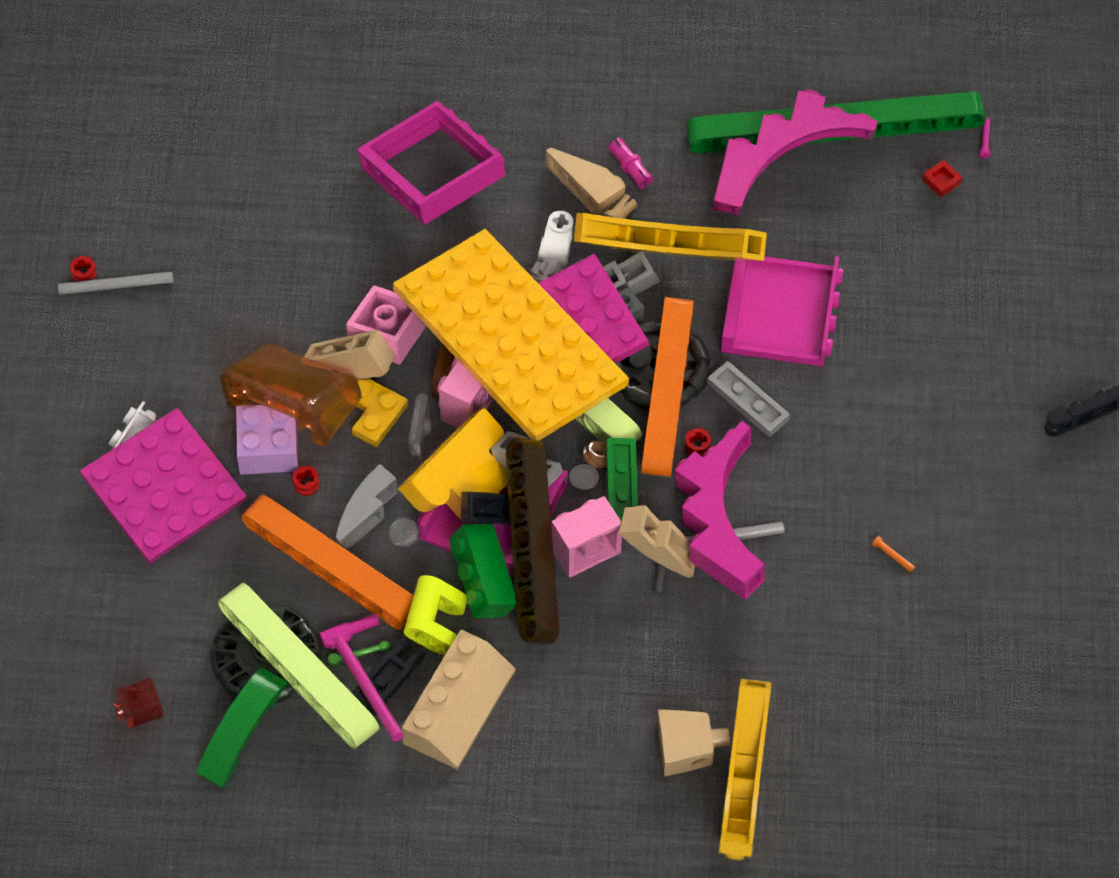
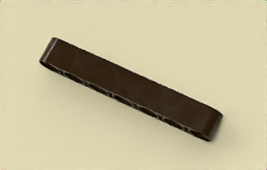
(532, 541)

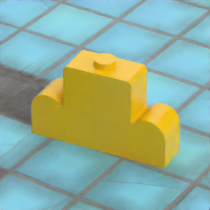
(459, 466)

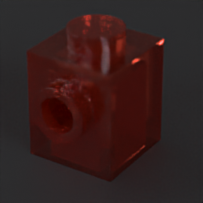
(138, 703)

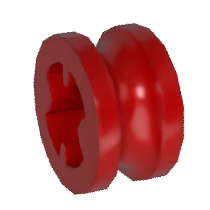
(83, 262)
(700, 434)
(300, 475)

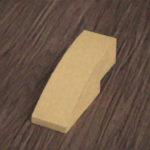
(657, 539)

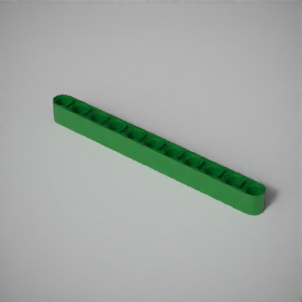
(894, 118)

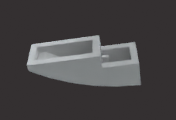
(632, 273)
(366, 507)

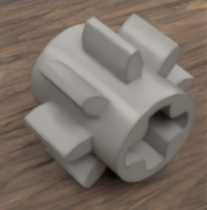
(546, 269)

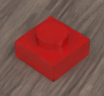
(942, 178)

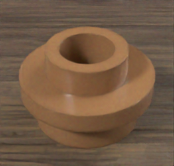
(595, 454)

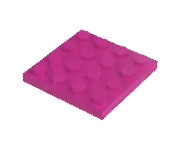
(596, 307)
(163, 485)

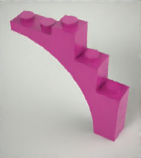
(776, 136)
(716, 545)

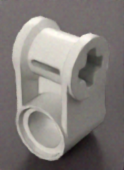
(557, 238)

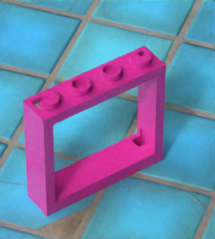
(411, 131)

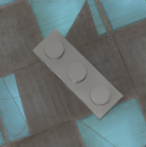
(748, 399)

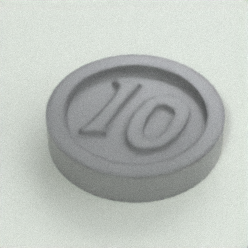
(583, 478)

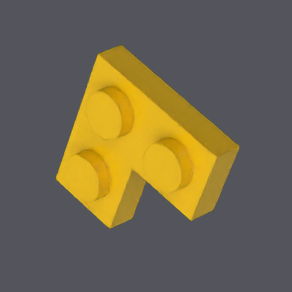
(381, 411)

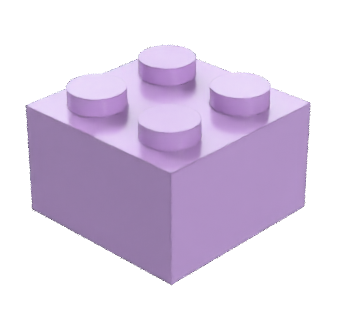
(266, 440)

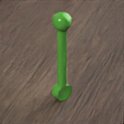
(334, 659)

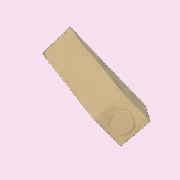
(587, 181)
(360, 354)

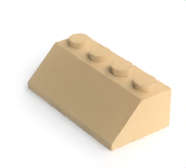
(457, 700)

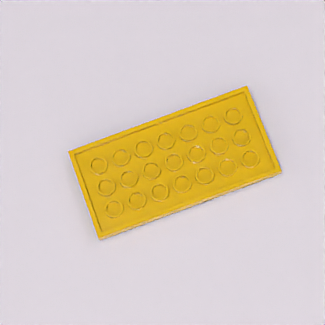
(510, 335)

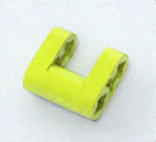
(428, 597)

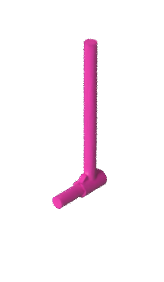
(338, 638)

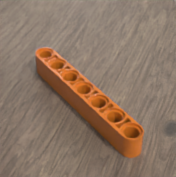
(667, 387)
(329, 561)

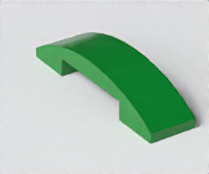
(238, 726)

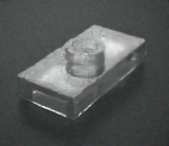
(420, 426)

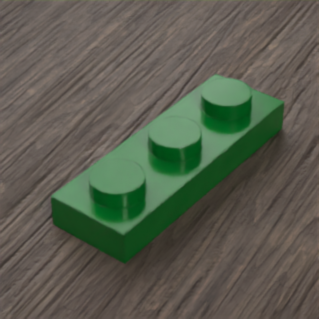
(621, 474)

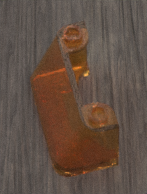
(294, 386)

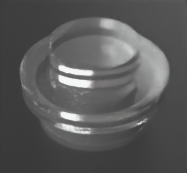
(403, 532)

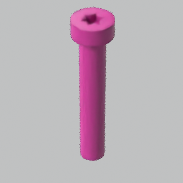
(984, 152)

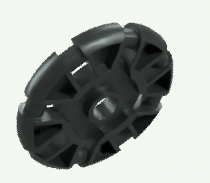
(643, 375)
(246, 654)

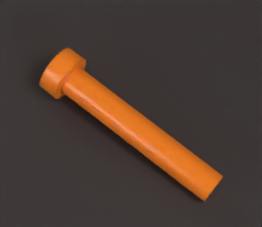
(893, 554)

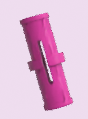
(630, 163)

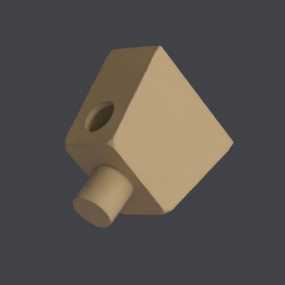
(688, 740)

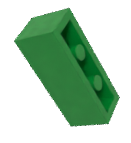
(483, 571)

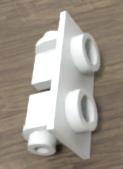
(136, 421)

